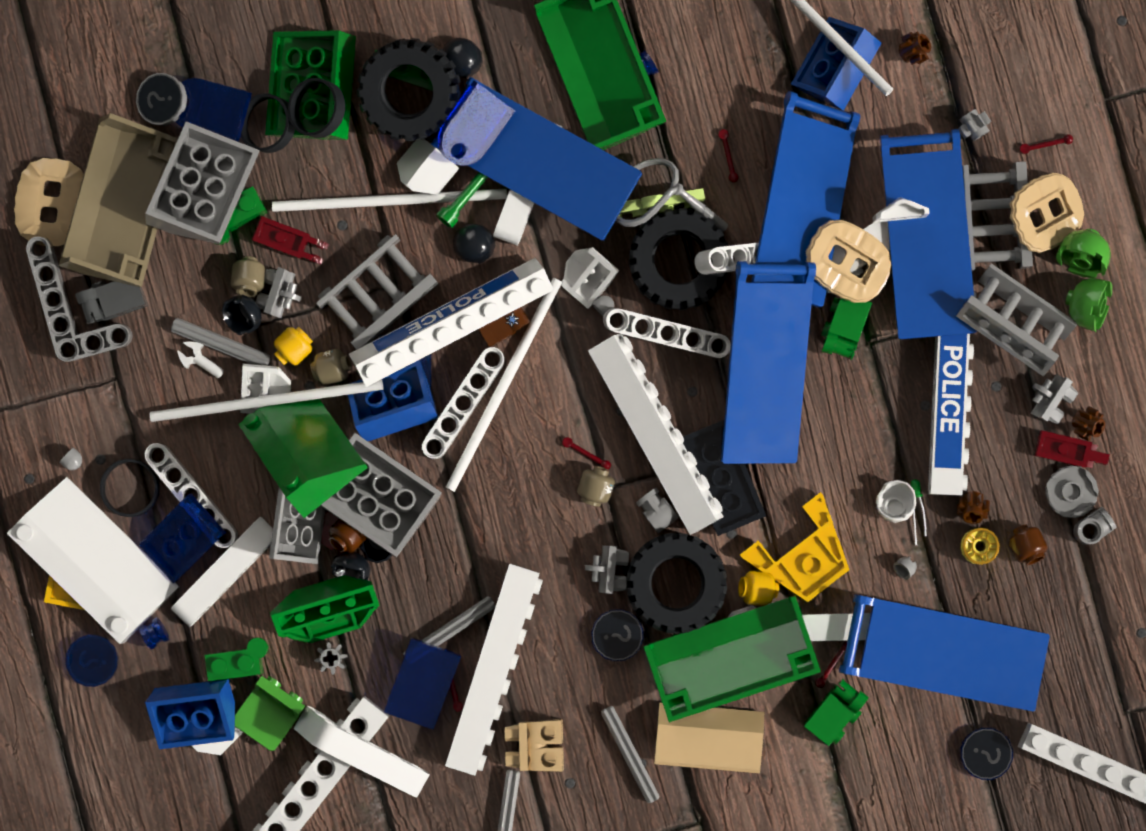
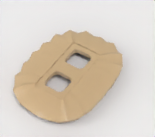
(1037, 195)
(31, 199)
(857, 244)

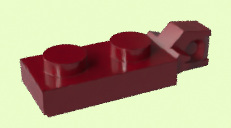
(1069, 450)

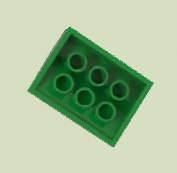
(306, 56)

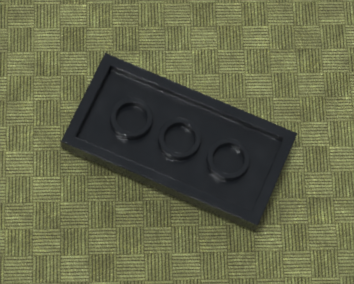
(727, 482)

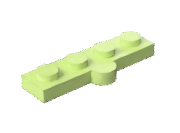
(639, 208)

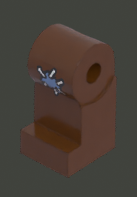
(504, 327)

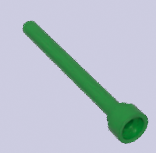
(449, 214)

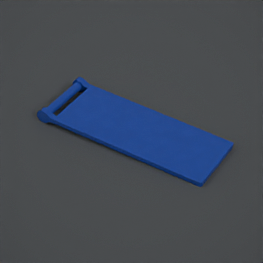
(556, 170)
(804, 186)
(931, 252)
(767, 365)
(947, 653)

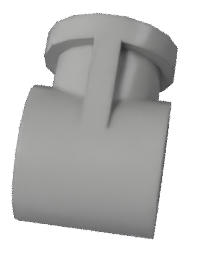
(657, 510)
(1100, 521)

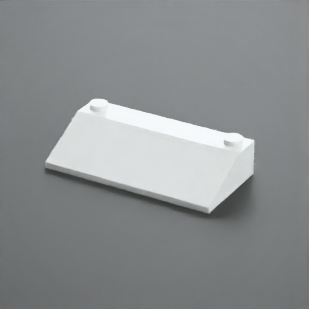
(93, 560)

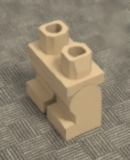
(533, 745)

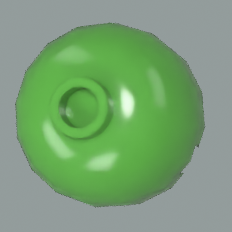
(1085, 253)
(1089, 302)

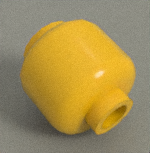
(293, 346)
(758, 588)

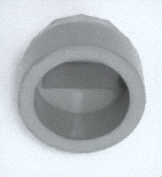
(603, 304)
(72, 460)
(905, 567)

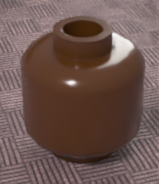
(344, 537)
(1028, 544)

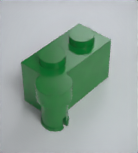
(247, 209)
(845, 327)
(238, 662)
(835, 712)

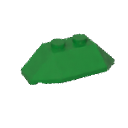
(325, 609)

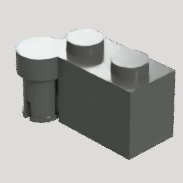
(110, 300)

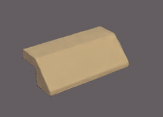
(711, 740)

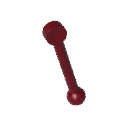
(723, 135)
(1025, 148)
(567, 442)
(820, 682)
(457, 705)

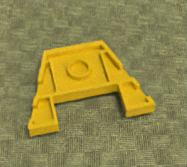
(811, 563)

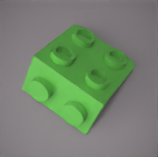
(268, 713)

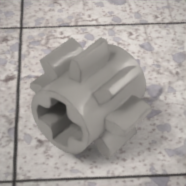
(974, 125)
(335, 651)

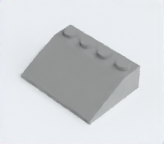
(201, 185)
(384, 500)
(295, 536)

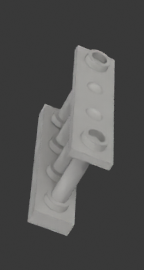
(1016, 176)
(401, 301)
(1005, 333)

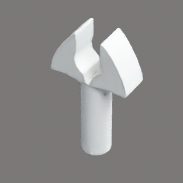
(200, 360)

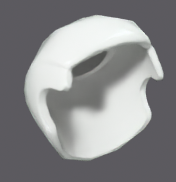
(896, 501)

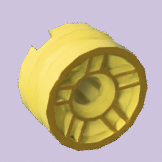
(988, 539)

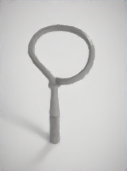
(675, 189)

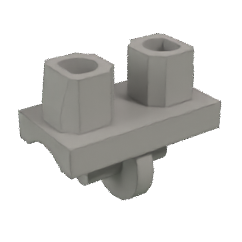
(281, 292)
(1049, 397)
(604, 569)

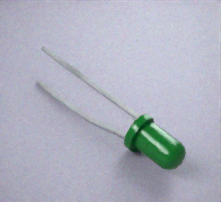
(915, 484)

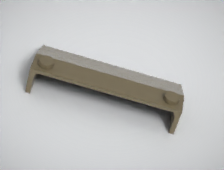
(109, 222)

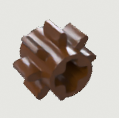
(914, 48)
(1088, 423)
(973, 507)

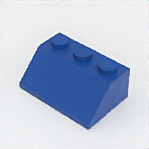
(828, 72)
(399, 406)
(192, 713)

